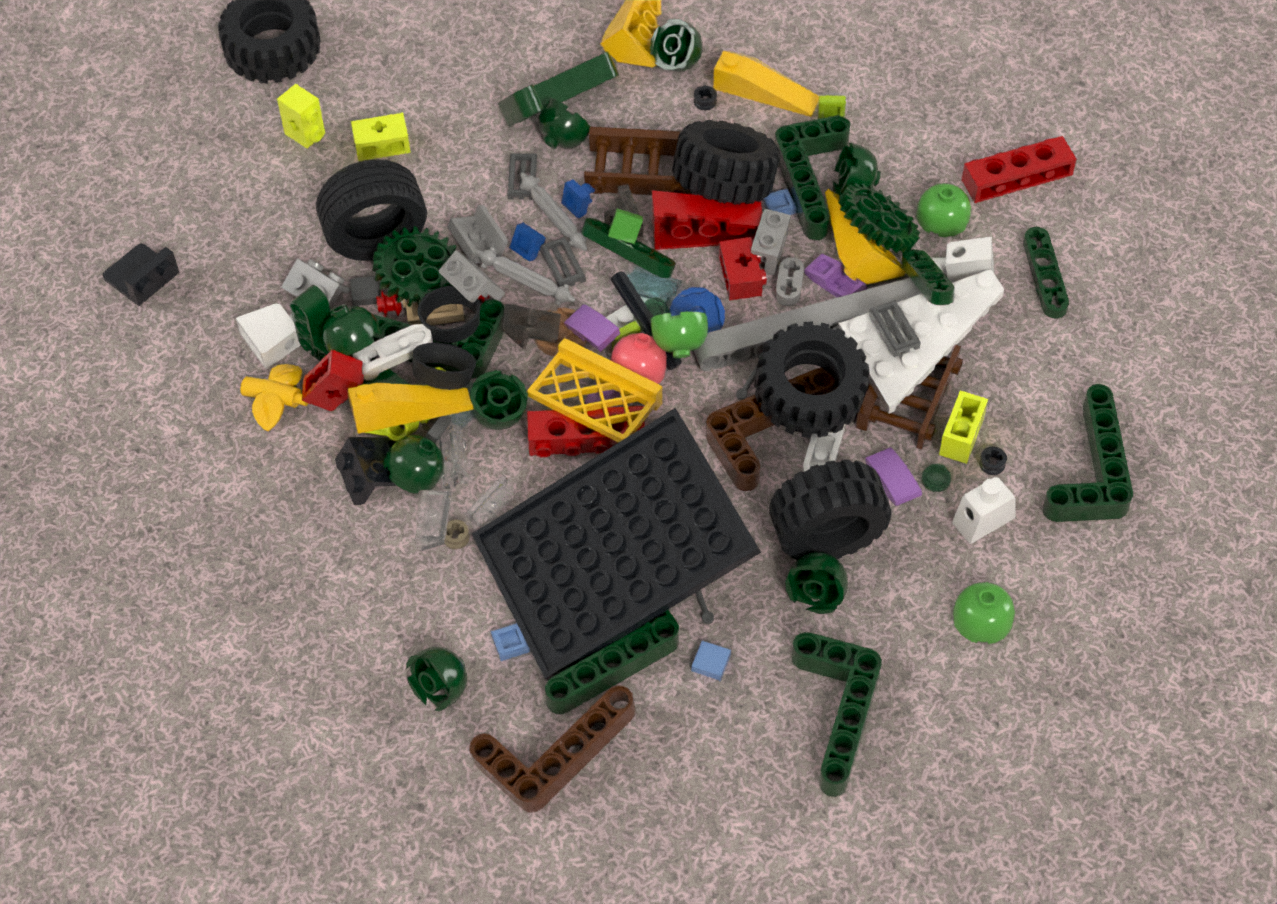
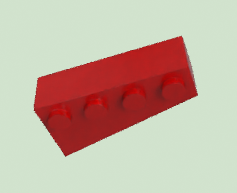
(694, 221)

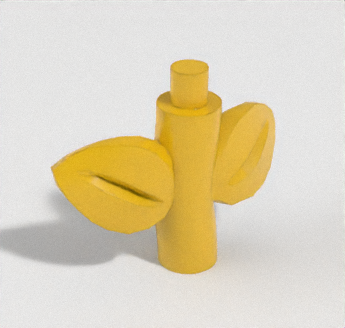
(273, 394)

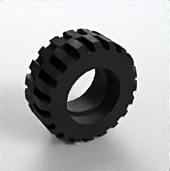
(271, 57)
(725, 162)
(817, 347)
(830, 509)

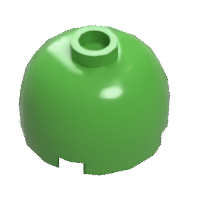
(944, 210)
(680, 332)
(984, 613)

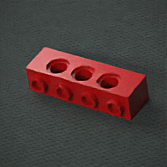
(1018, 169)
(572, 441)

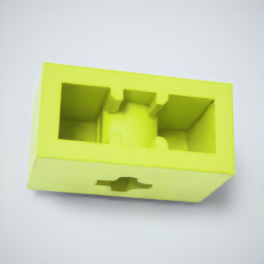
(301, 116)
(380, 136)
(963, 427)

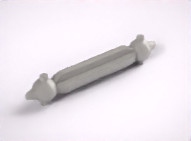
(553, 211)
(525, 276)

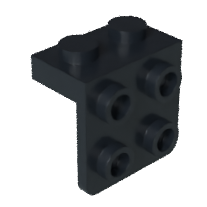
(142, 272)
(362, 466)

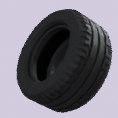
(362, 187)

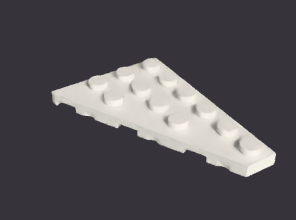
(935, 326)

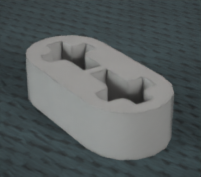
(794, 282)

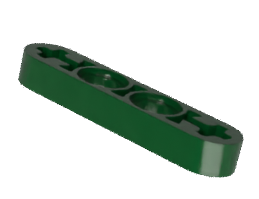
(636, 253)
(1047, 272)
(928, 277)

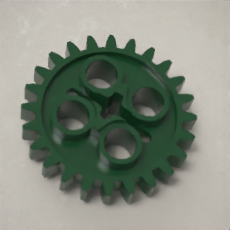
(879, 217)
(417, 259)

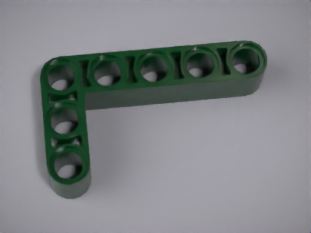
(561, 87)
(795, 145)
(309, 316)
(480, 344)
(1108, 488)
(619, 652)
(850, 707)

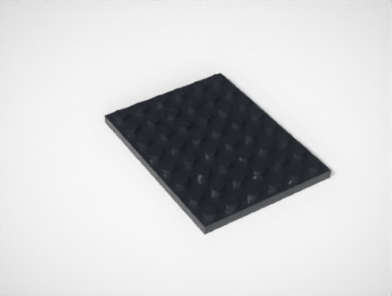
(614, 544)

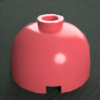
(641, 355)

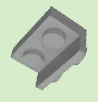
(771, 238)
(469, 278)

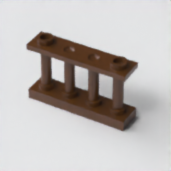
(630, 143)
(872, 412)

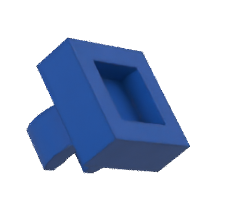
(577, 197)
(526, 242)

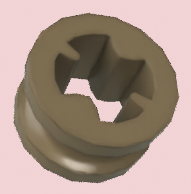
(463, 537)

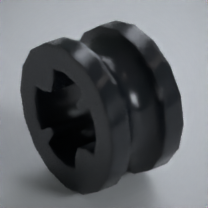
(707, 104)
(995, 452)

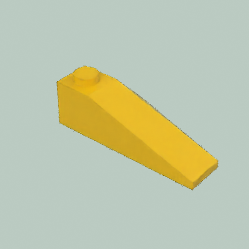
(631, 32)
(757, 81)
(861, 257)
(391, 405)

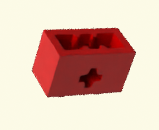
(741, 269)
(330, 380)

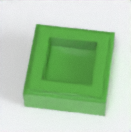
(625, 226)

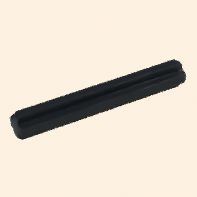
(639, 310)

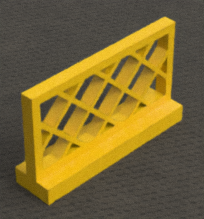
(611, 376)

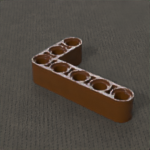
(737, 429)
(557, 755)

